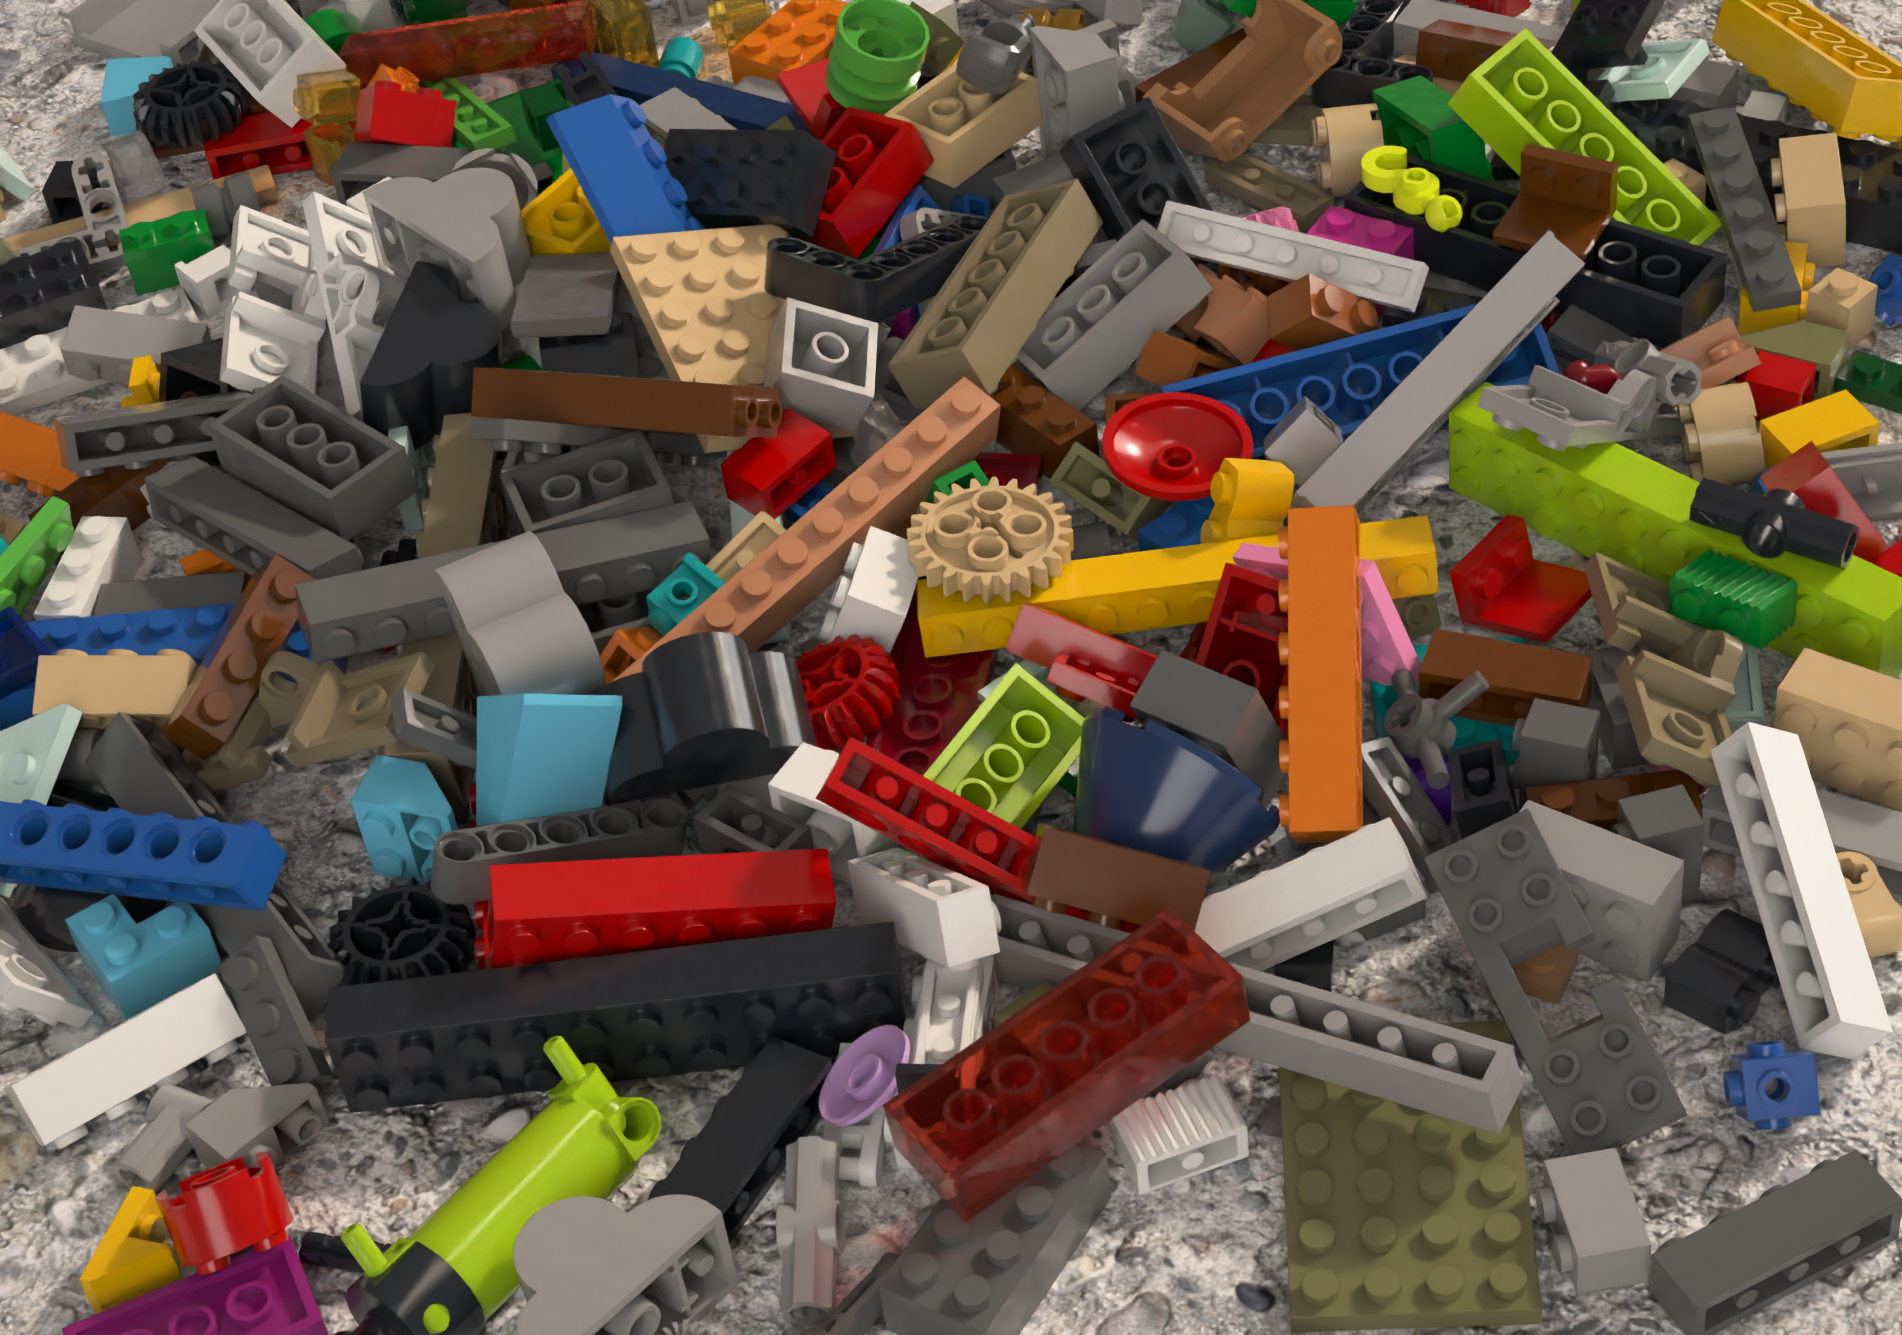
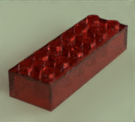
(1067, 1063)

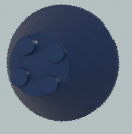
(1165, 794)

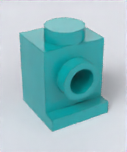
(689, 579)

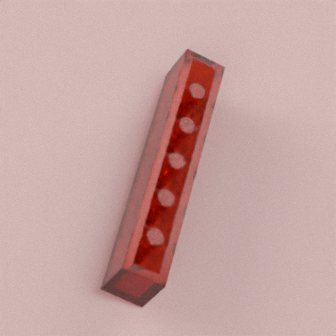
(475, 43)

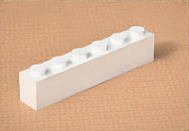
(1800, 892)

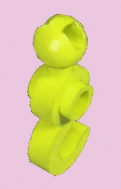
(1412, 189)

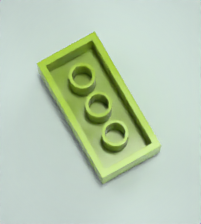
(1011, 749)

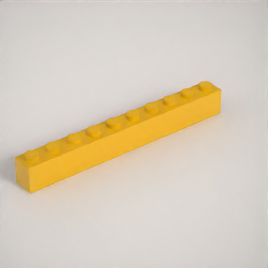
(1153, 588)

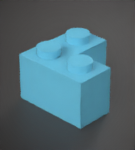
(145, 959)

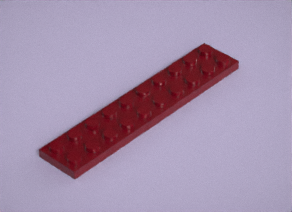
(942, 690)

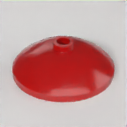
(1173, 444)

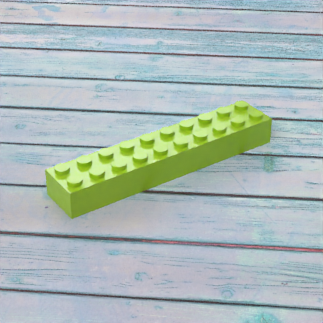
(1640, 515)

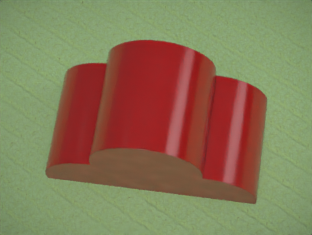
(1244, 635)

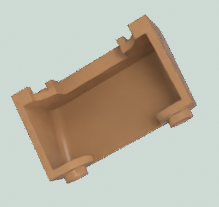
(1254, 84)

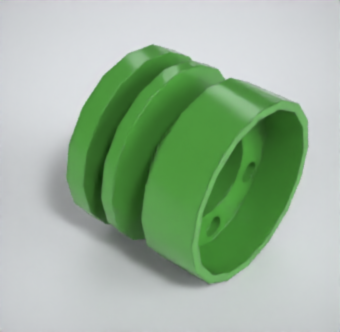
(876, 54)

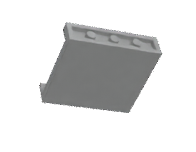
(141, 28)

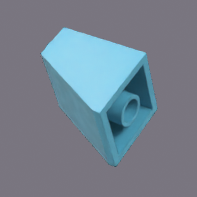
(542, 754)

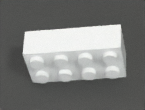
(266, 50)

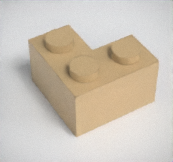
(1811, 196)

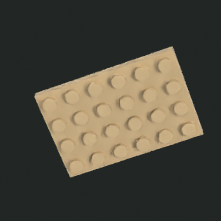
(706, 306)

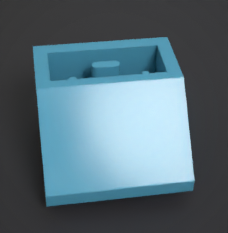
(401, 817)

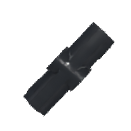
(1774, 523)

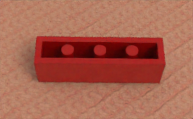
(260, 142)

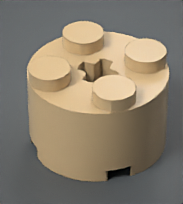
(1344, 139)
(1722, 435)

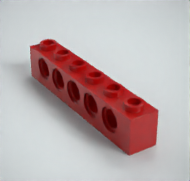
(932, 821)

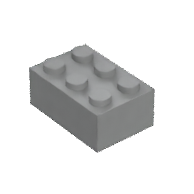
(1622, 888)

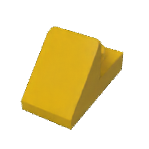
(130, 1255)

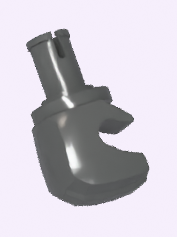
(998, 54)

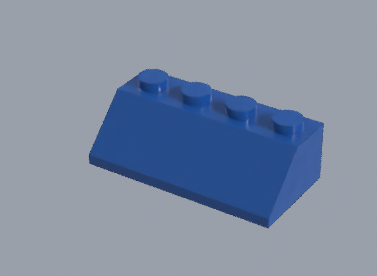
(621, 168)

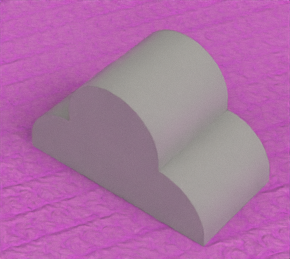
(460, 223)
(519, 622)
(621, 1272)

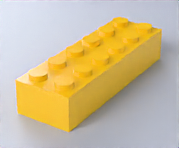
(1815, 64)

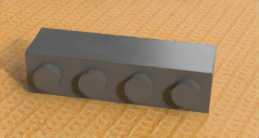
(1775, 1245)

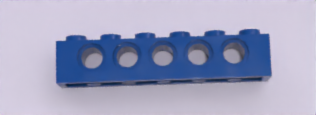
(138, 854)

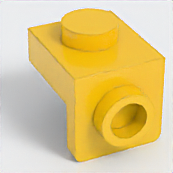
(143, 383)

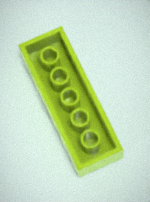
(1534, 99)

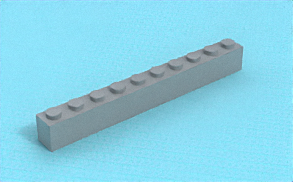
(1301, 1026)

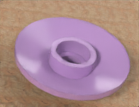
(863, 1076)

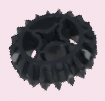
(189, 104)
(402, 935)

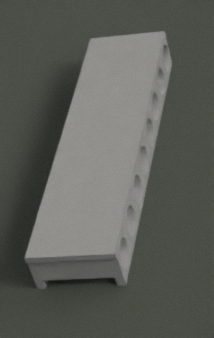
(1442, 380)

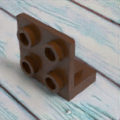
(1563, 195)

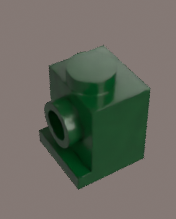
(538, 105)

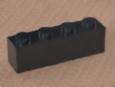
(748, 1133)

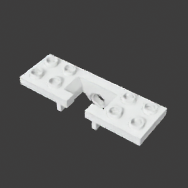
(348, 262)
(261, 337)

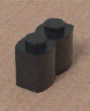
(1722, 973)

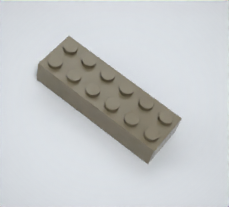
(997, 292)

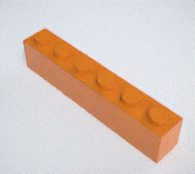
(1323, 674)

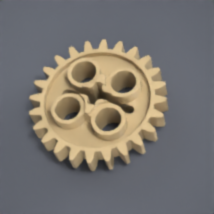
(990, 540)

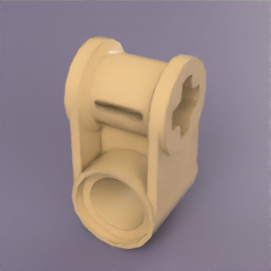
(1873, 905)

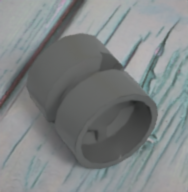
(222, 203)

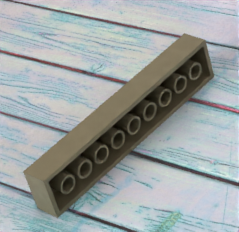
(461, 513)

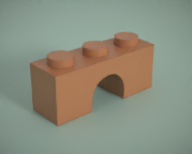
(1228, 319)

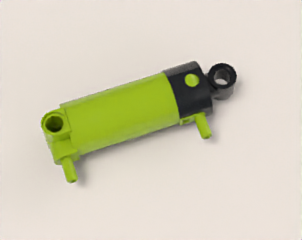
(461, 1256)

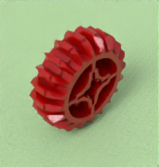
(848, 689)

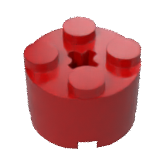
(226, 1212)

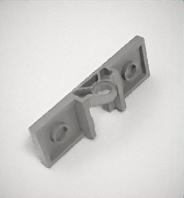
(1577, 415)

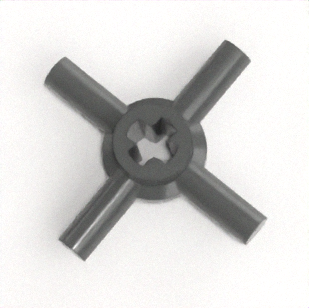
(1423, 726)

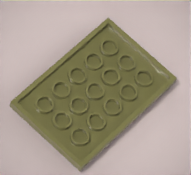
(1403, 1212)

